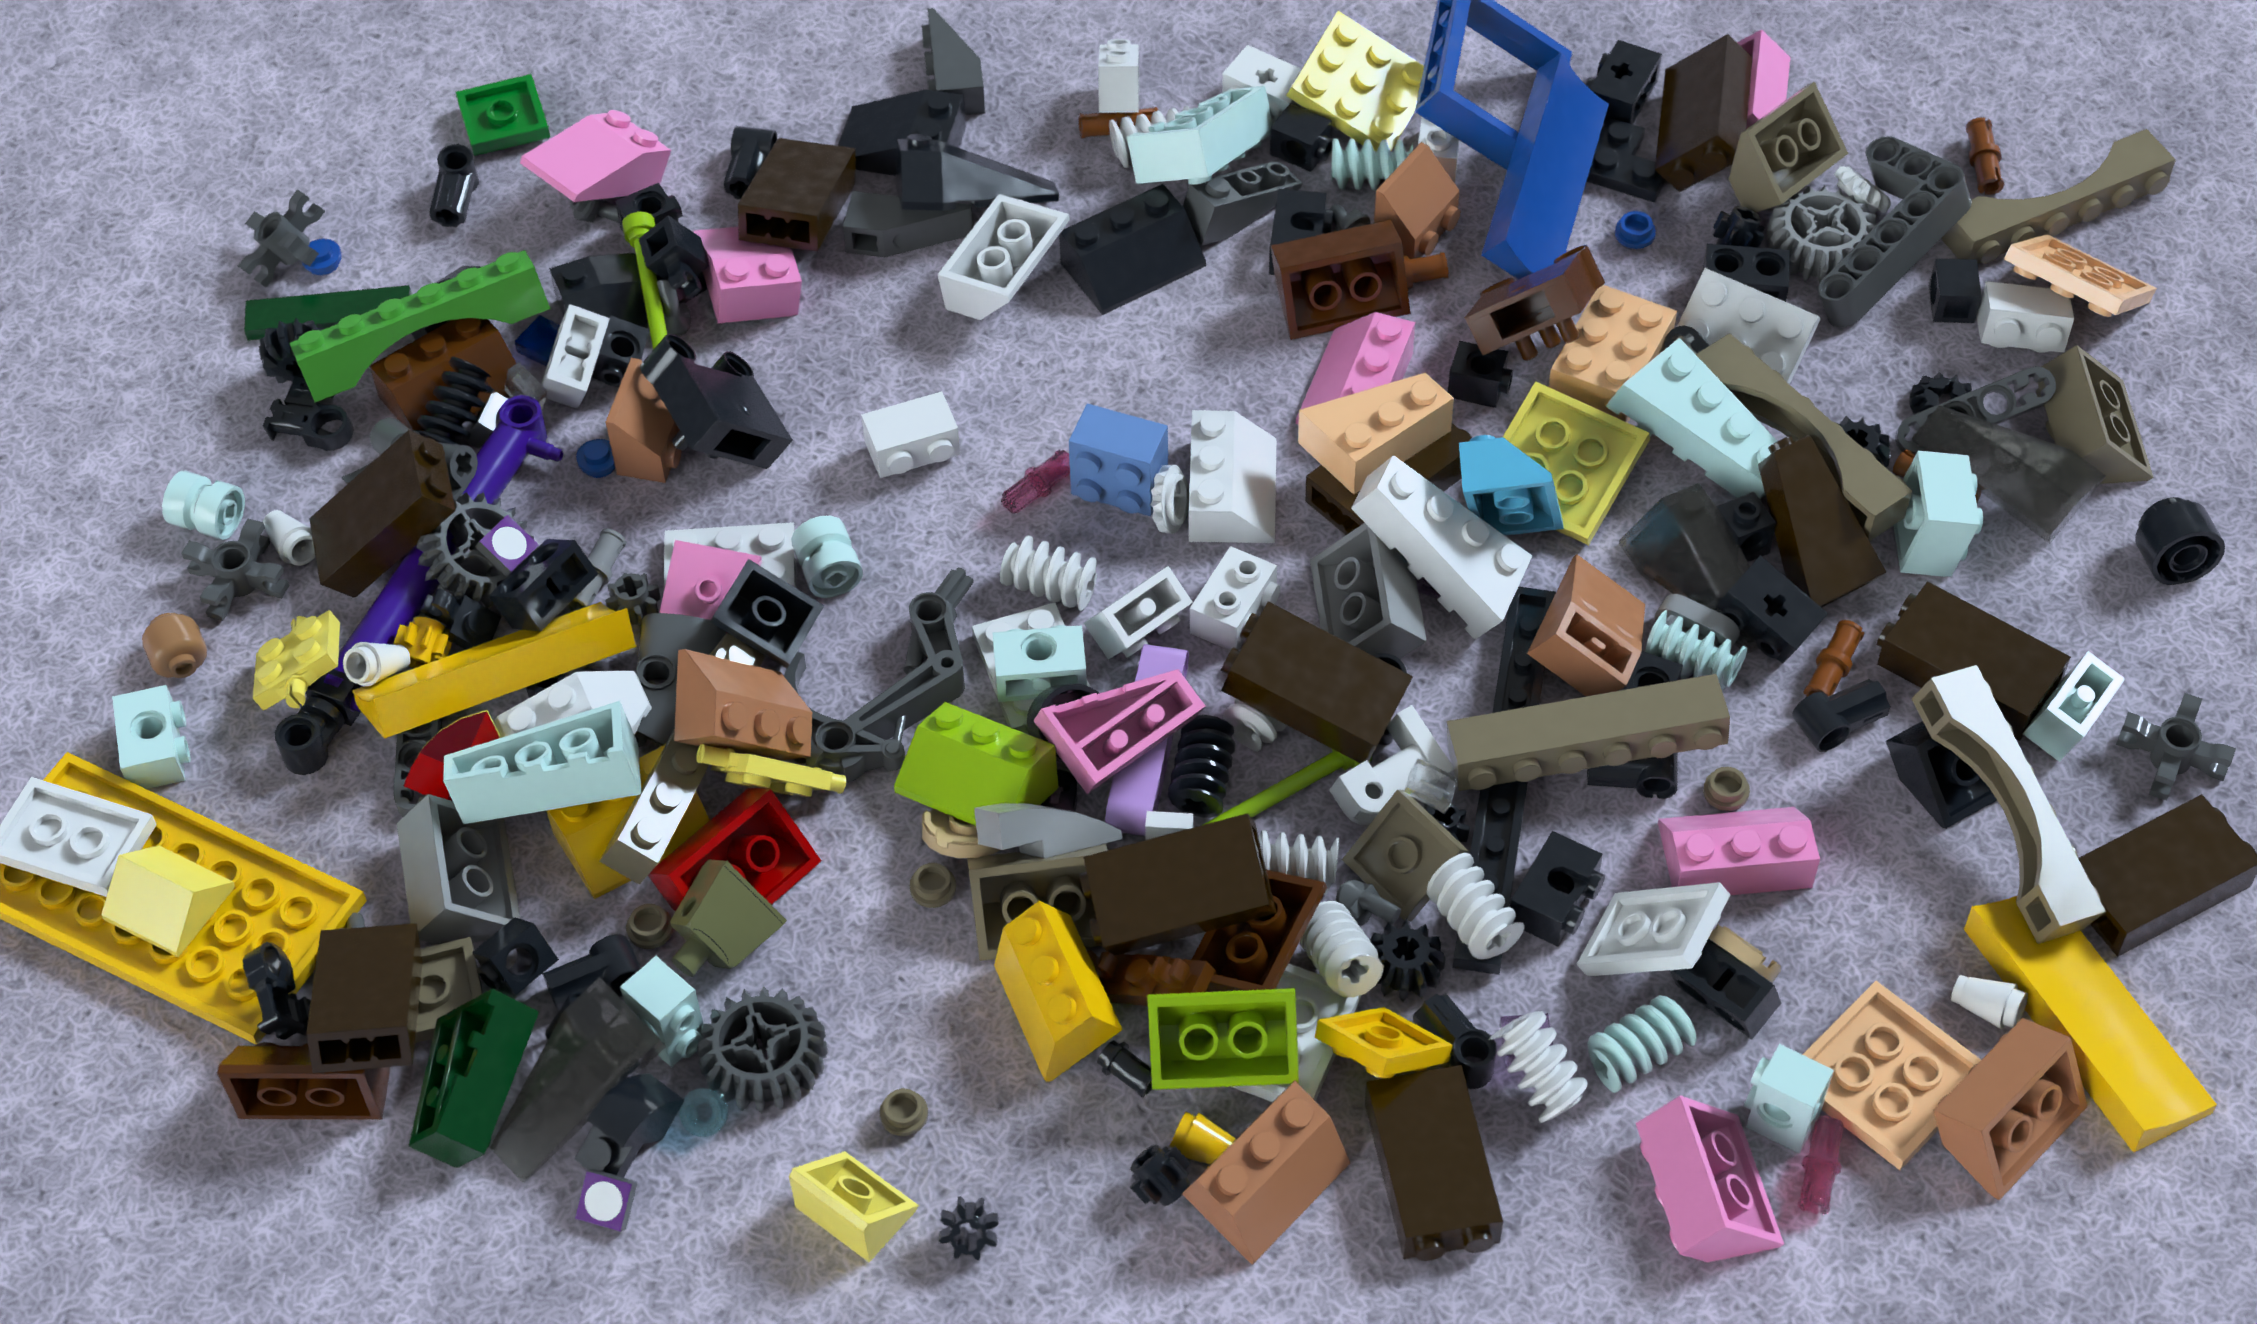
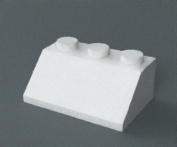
(998, 255)
(1231, 479)

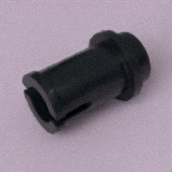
(1126, 1067)

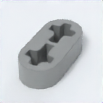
(1696, 613)

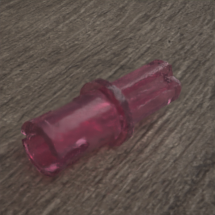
(1037, 482)
(1821, 1165)

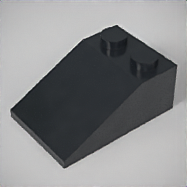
(879, 123)

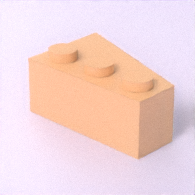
(1370, 426)

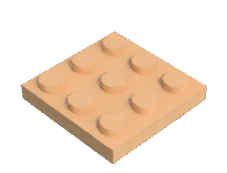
(2079, 274)
(1889, 1073)

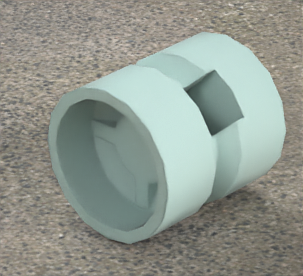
(200, 505)
(826, 556)

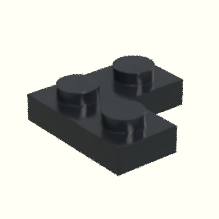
(1618, 167)

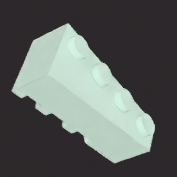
(1202, 138)
(1697, 417)
(547, 767)

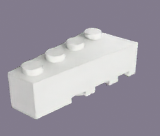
(1444, 543)

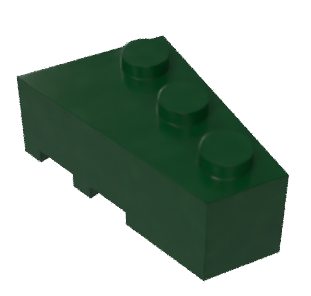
(470, 1076)

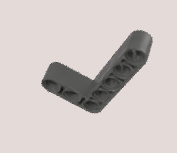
(1931, 204)

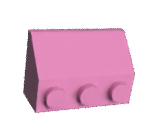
(1768, 75)
(1362, 357)
(1742, 850)
(1707, 1181)

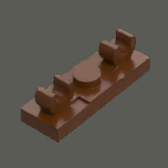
(1133, 977)

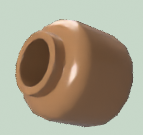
(173, 643)

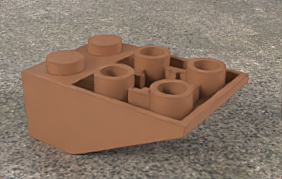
(1590, 631)

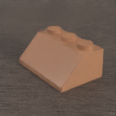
(739, 708)
(2012, 1106)
(1270, 1173)

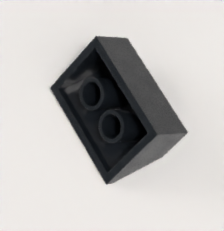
(1131, 249)

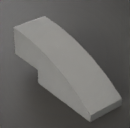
(1040, 829)

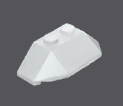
(576, 695)

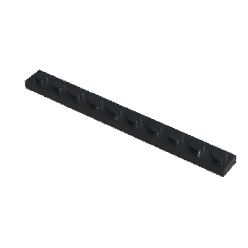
(1502, 805)

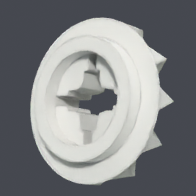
(1863, 190)
(1170, 499)

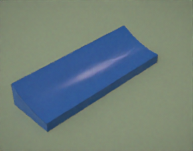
(1545, 172)

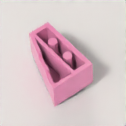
(1118, 726)

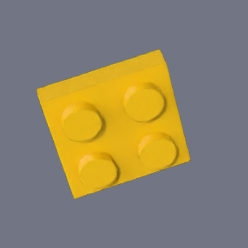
(1382, 1042)

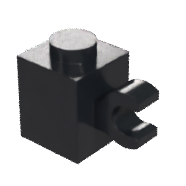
(675, 255)

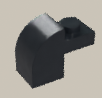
(625, 1119)

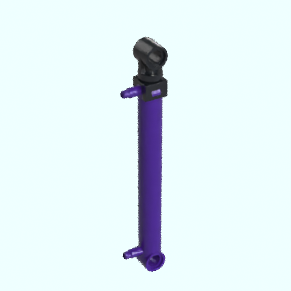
(330, 698)

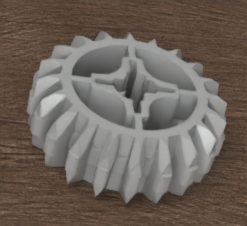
(1818, 230)

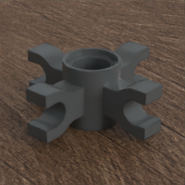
(281, 238)
(235, 569)
(2176, 746)

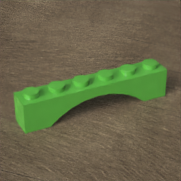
(341, 353)

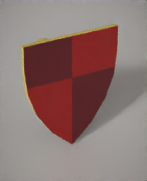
(428, 768)

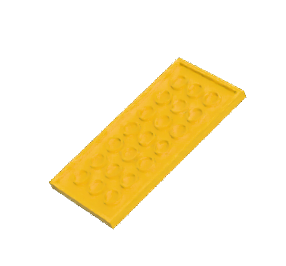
(271, 902)

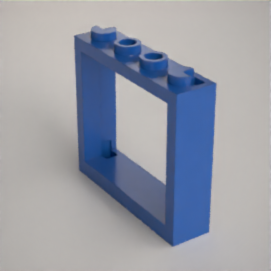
(1436, 93)

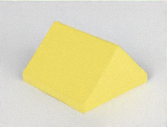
(163, 897)
(850, 1202)

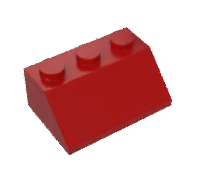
(753, 837)

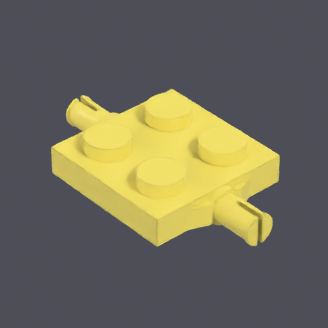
(296, 661)
(769, 773)

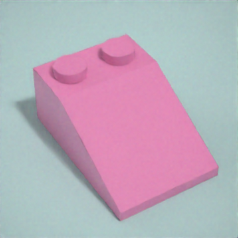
(599, 158)
(749, 277)

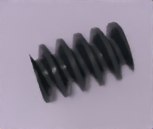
(455, 402)
(1202, 766)

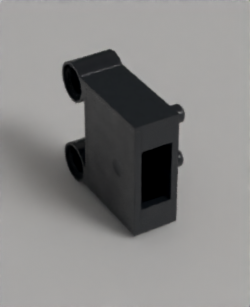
(717, 406)

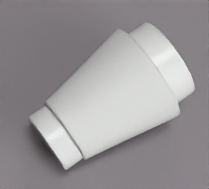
(289, 538)
(374, 662)
(1992, 1000)

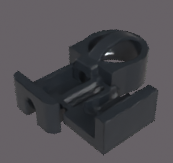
(301, 407)
(272, 978)

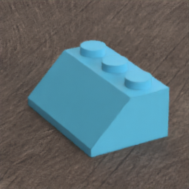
(1508, 487)

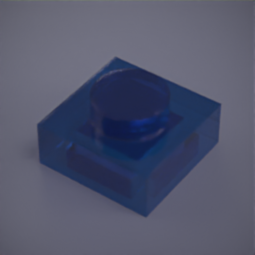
(538, 340)

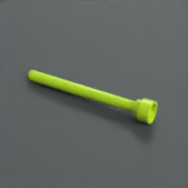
(634, 227)
(1289, 785)

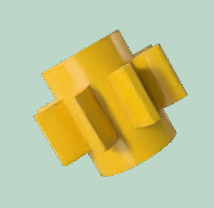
(423, 641)

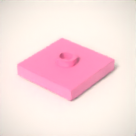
(701, 578)

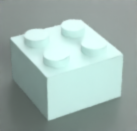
(1939, 514)

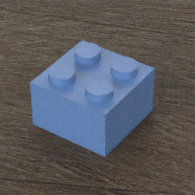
(1116, 458)

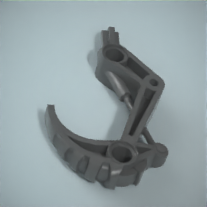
(940, 679)

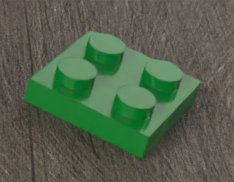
(502, 114)

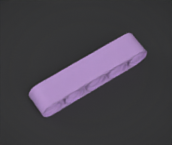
(1141, 783)

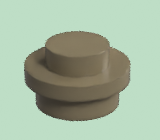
(1726, 789)
(932, 885)
(649, 926)
(903, 1112)

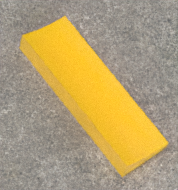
(494, 669)
(2117, 1047)

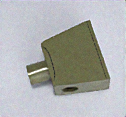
(721, 919)

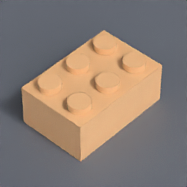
(1614, 343)

